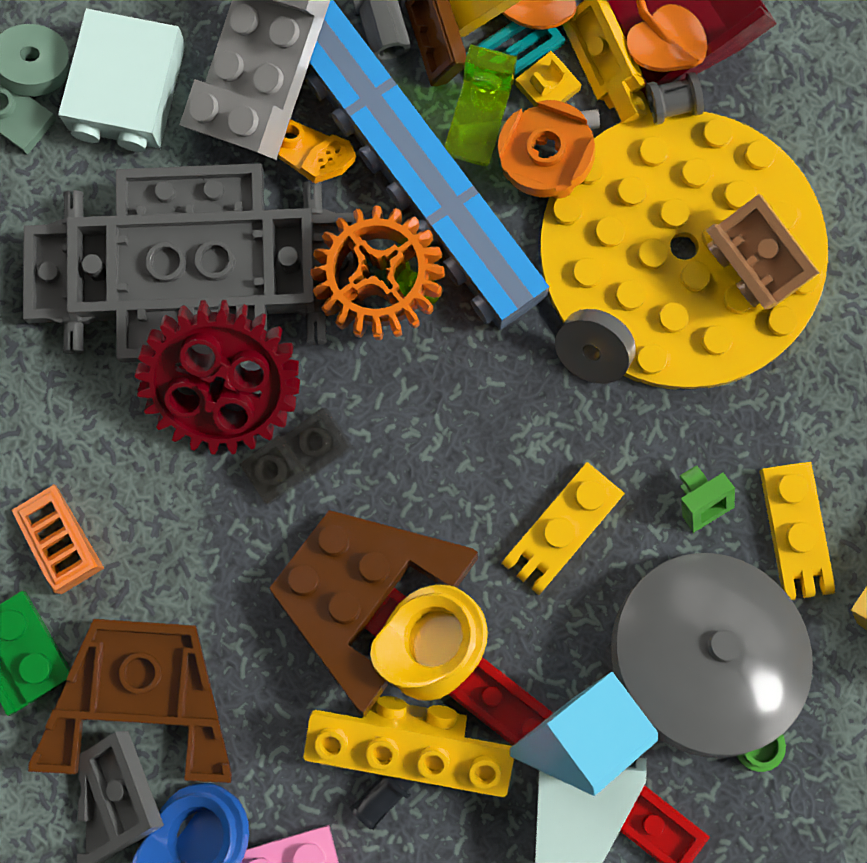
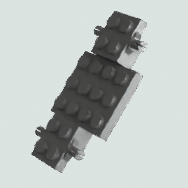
(175, 243)

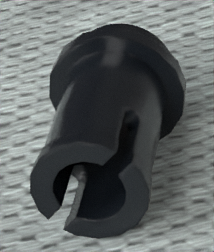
(380, 799)

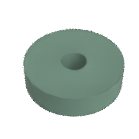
(36, 76)

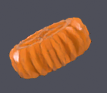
(354, 239)

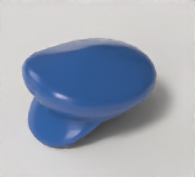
(212, 836)

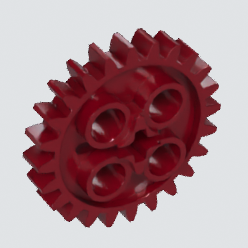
(232, 341)

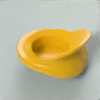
(431, 642)

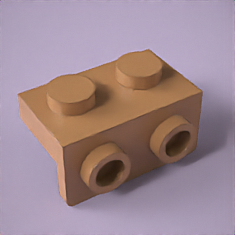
(761, 254)

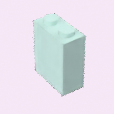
(122, 80)

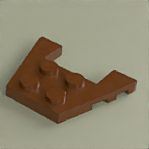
(344, 579)
(141, 677)

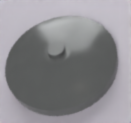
(712, 654)

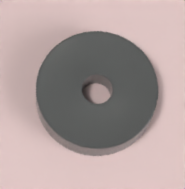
(599, 329)

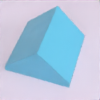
(589, 737)

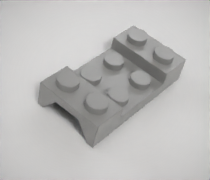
(256, 73)

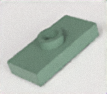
(23, 120)

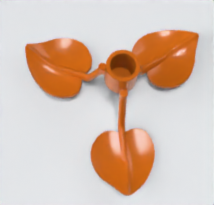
(662, 43)

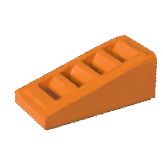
(77, 572)

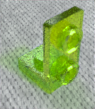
(481, 105)

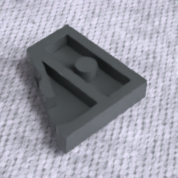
(114, 798)

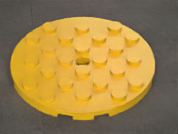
(667, 181)

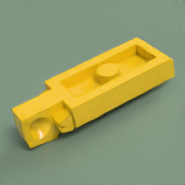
(606, 60)

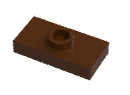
(437, 39)

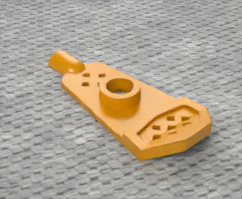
(315, 153)

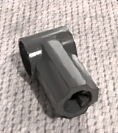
(383, 27)

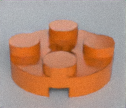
(557, 173)

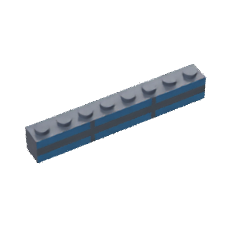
(422, 174)

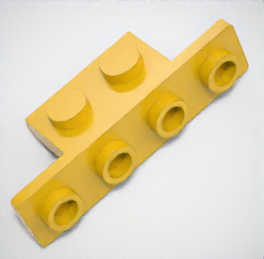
(410, 745)

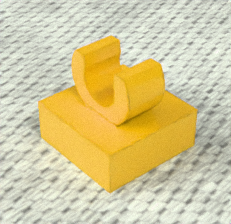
(548, 81)

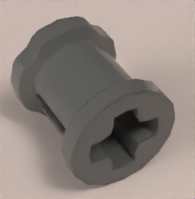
(675, 98)

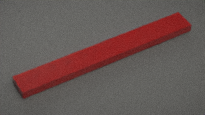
(515, 713)

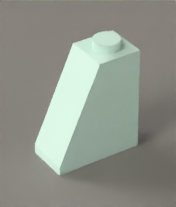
(584, 826)

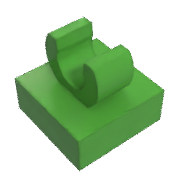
(705, 498)

